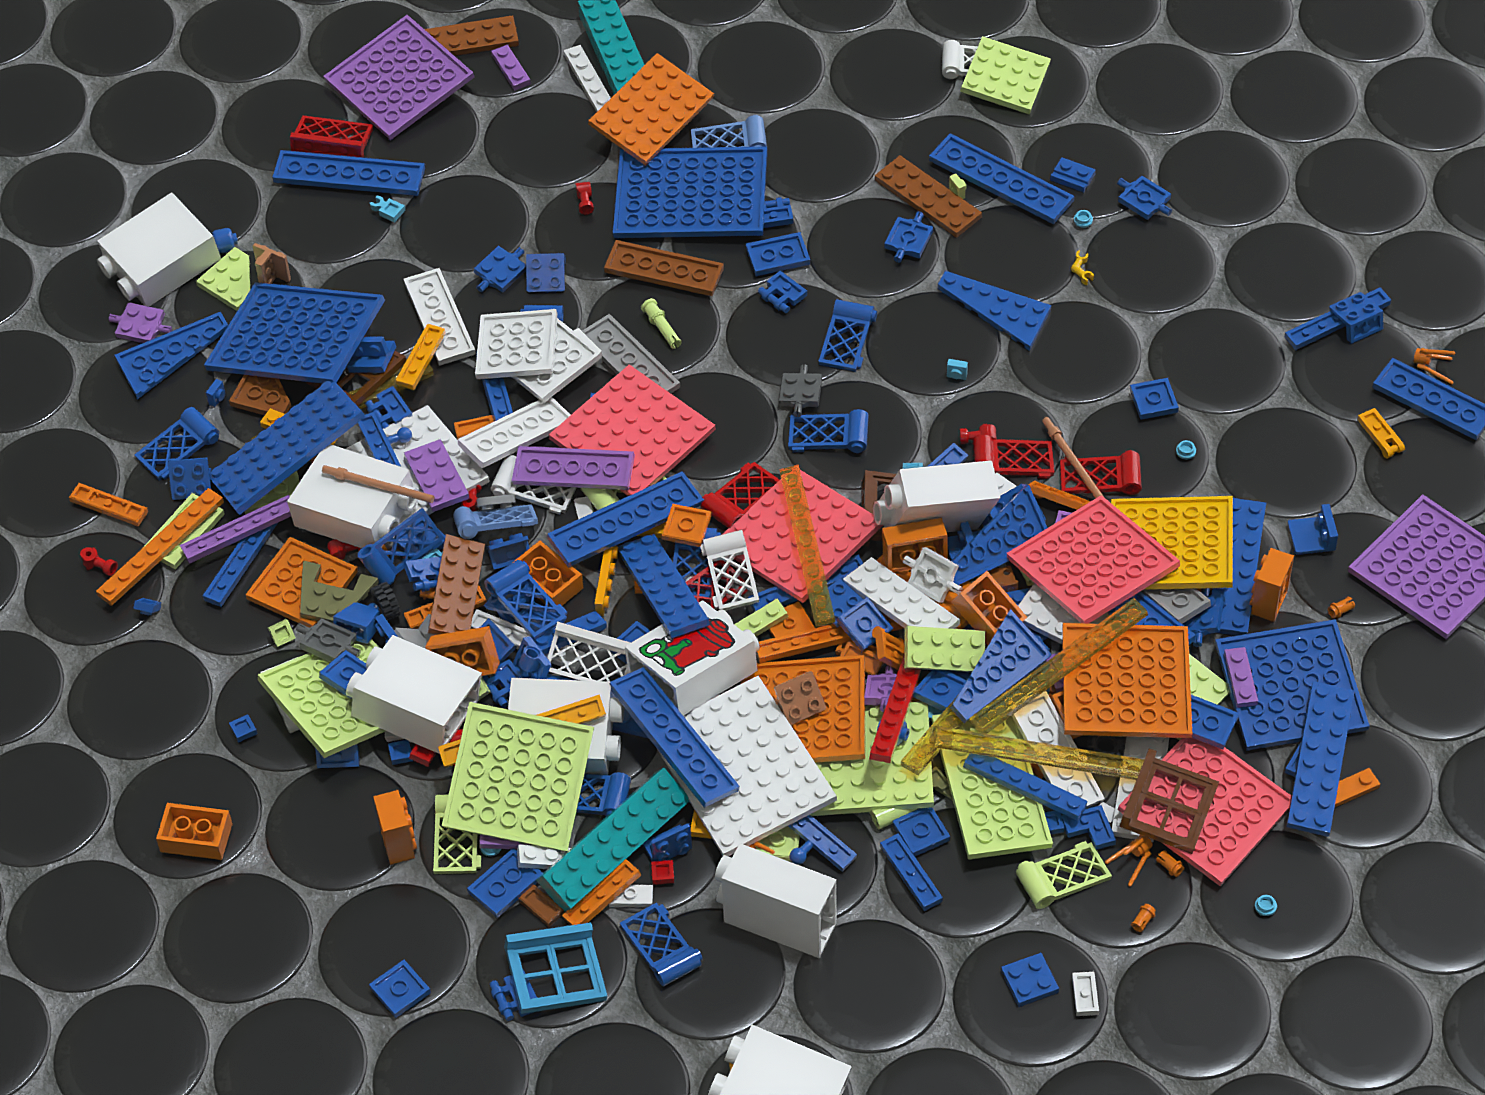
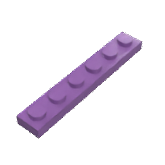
(236, 530)

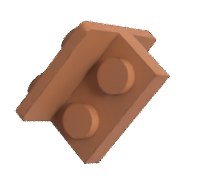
(270, 264)
(799, 697)

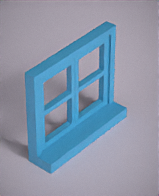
(549, 941)

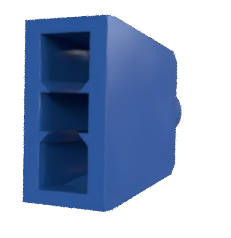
(359, 619)

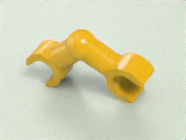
(1079, 271)

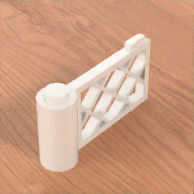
(954, 57)
(504, 486)
(726, 547)

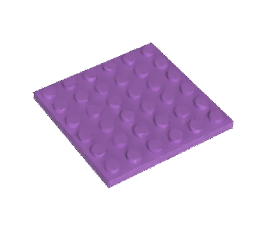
(398, 77)
(1427, 566)

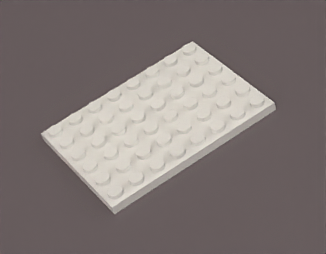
(764, 758)

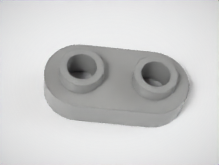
(504, 501)

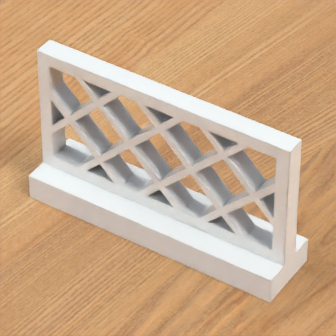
(588, 638)

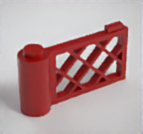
(986, 450)
(1127, 476)
(726, 509)
(705, 573)

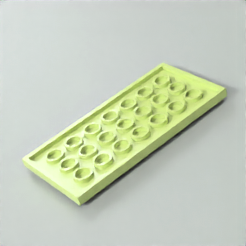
(990, 815)

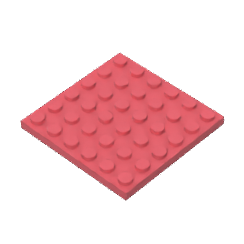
(636, 417)
(771, 543)
(1093, 560)
(1239, 815)

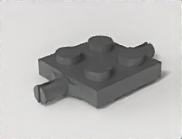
(800, 390)
(327, 640)

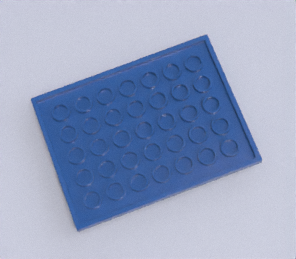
(692, 193)
(294, 333)

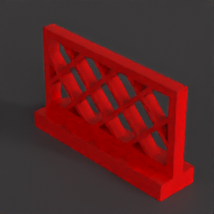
(329, 143)

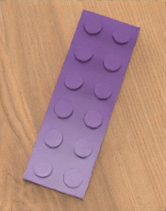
(573, 467)

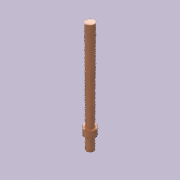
(1055, 434)
(342, 474)

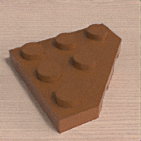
(260, 394)

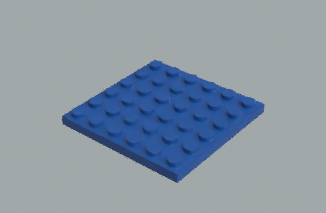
(1283, 672)

